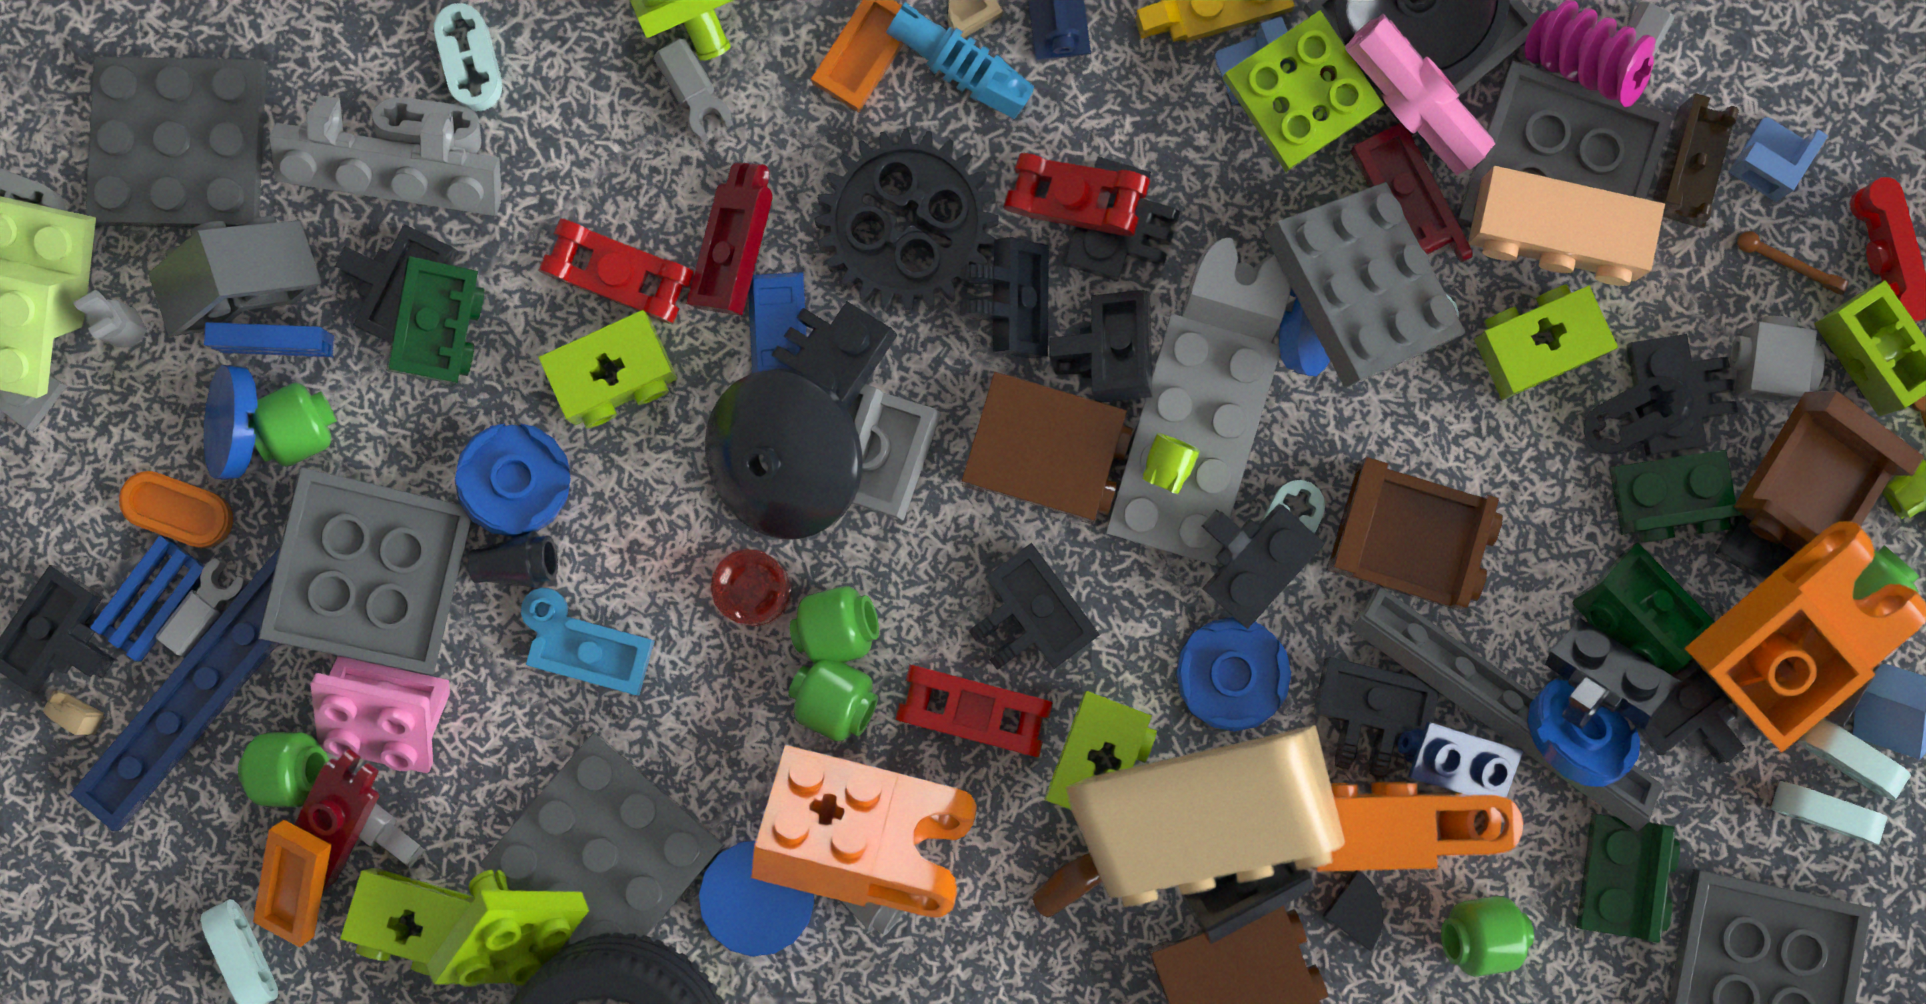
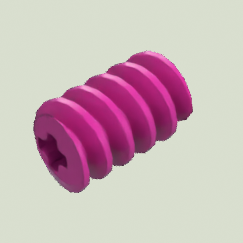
(1592, 52)

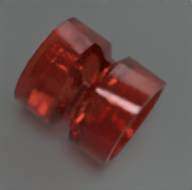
(751, 588)

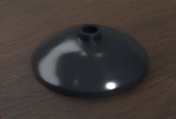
(1446, 31)
(808, 449)

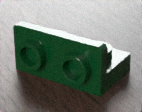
(435, 321)
(1674, 493)
(1644, 609)
(1627, 878)

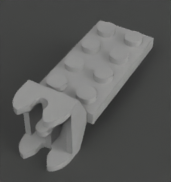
(1208, 394)

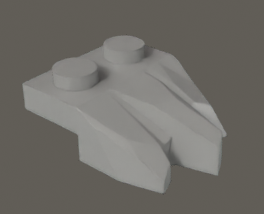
(894, 447)

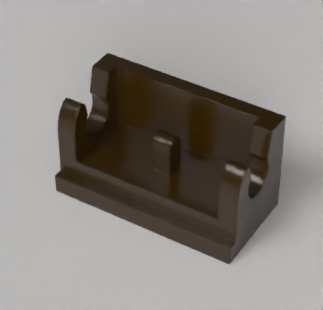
(1694, 161)

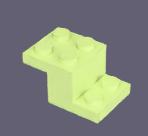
(41, 275)

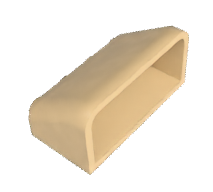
(1209, 816)

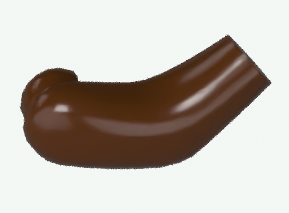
(1067, 885)

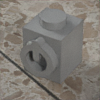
(1777, 361)

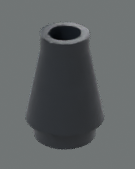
(517, 561)

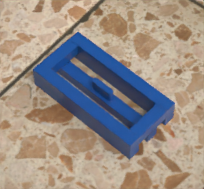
(269, 339)
(120, 637)

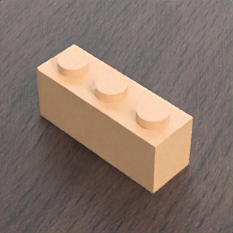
(1565, 226)

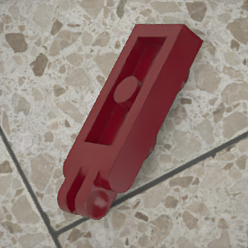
(732, 240)
(339, 808)

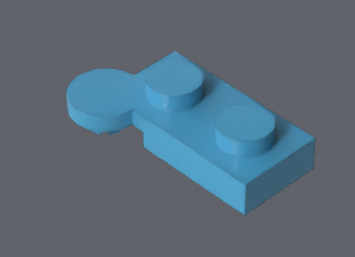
(583, 648)

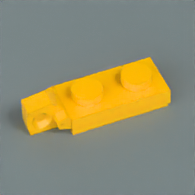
(1202, 18)

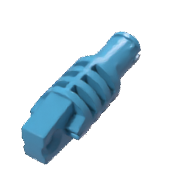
(959, 59)

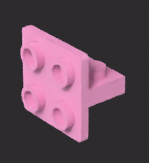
(378, 713)

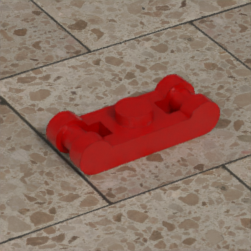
(1077, 195)
(1893, 242)
(616, 271)
(974, 710)

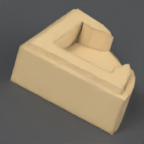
(972, 14)
(73, 714)

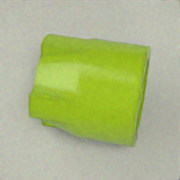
(1169, 462)
(1907, 493)

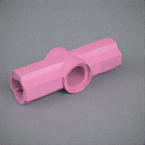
(1420, 94)

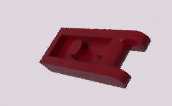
(1397, 160)

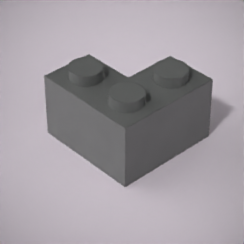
(232, 271)

